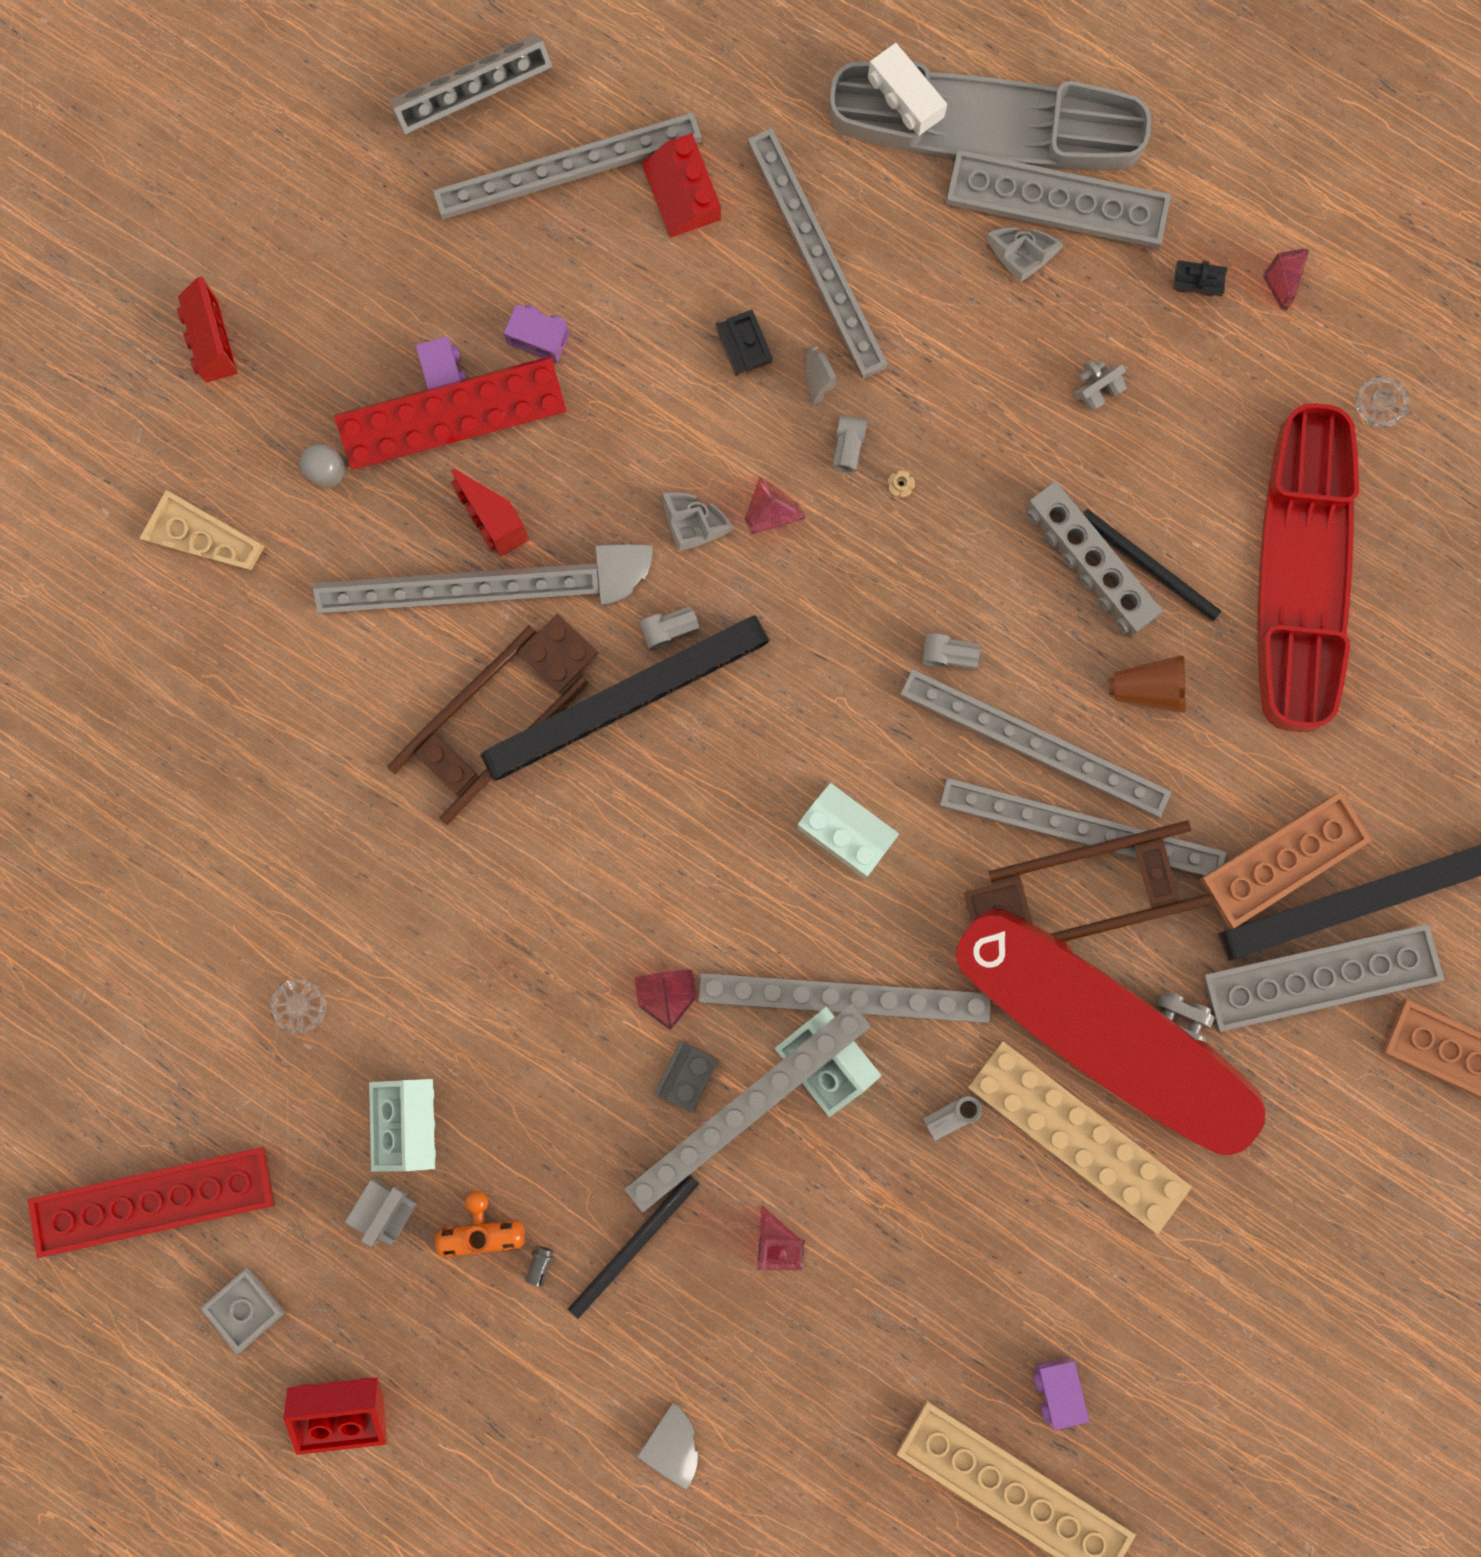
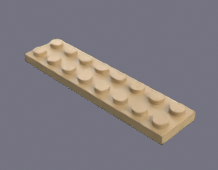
(1079, 1137)
(1010, 1488)

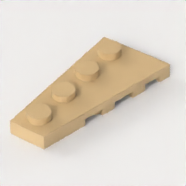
(194, 531)

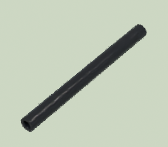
(1153, 567)
(633, 1246)

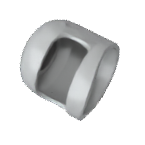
(322, 466)

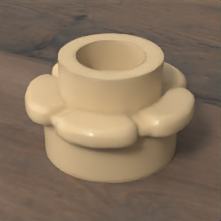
(897, 490)

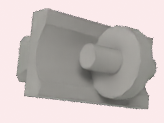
(1110, 378)

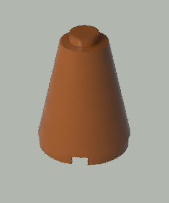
(1152, 685)

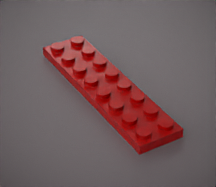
(450, 413)
(150, 1202)

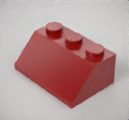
(682, 186)
(205, 332)
(335, 1415)

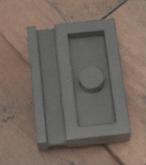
(686, 1076)

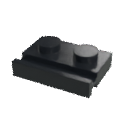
(744, 342)

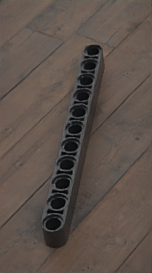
(624, 698)
(1351, 903)

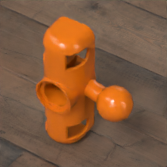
(462, 1237)

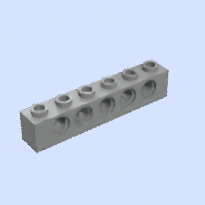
(470, 83)
(1055, 500)

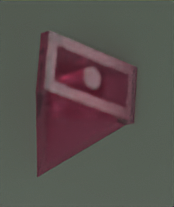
(1285, 275)
(771, 508)
(666, 995)
(778, 1245)

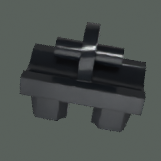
(1200, 278)

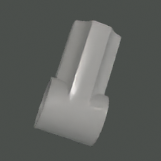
(850, 437)
(661, 629)
(942, 651)
(950, 1119)

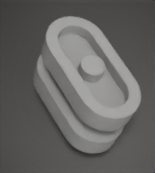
(1198, 1015)

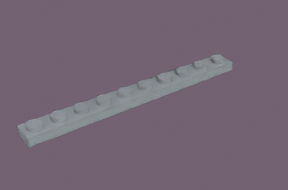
(562, 167)
(817, 254)
(456, 588)
(1036, 744)
(1069, 825)
(838, 996)
(748, 1107)

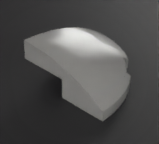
(1023, 251)
(818, 375)
(693, 521)
(621, 570)
(672, 1447)

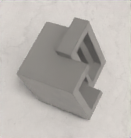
(381, 1212)

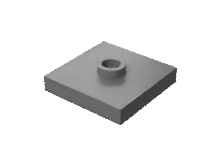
(242, 1310)

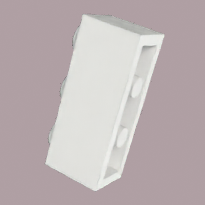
(906, 89)

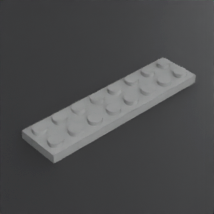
(1058, 199)
(1323, 978)

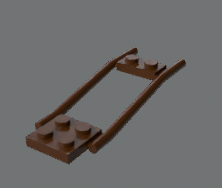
(554, 653)
(1009, 894)

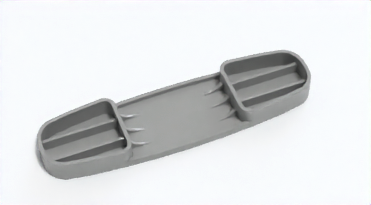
(1001, 118)

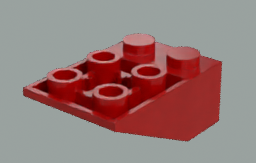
(499, 521)

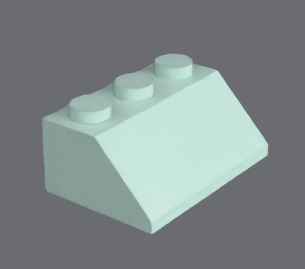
(847, 831)
(841, 1077)
(402, 1125)

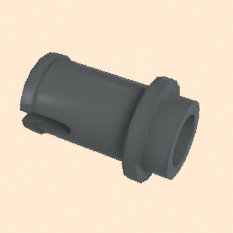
(539, 1265)

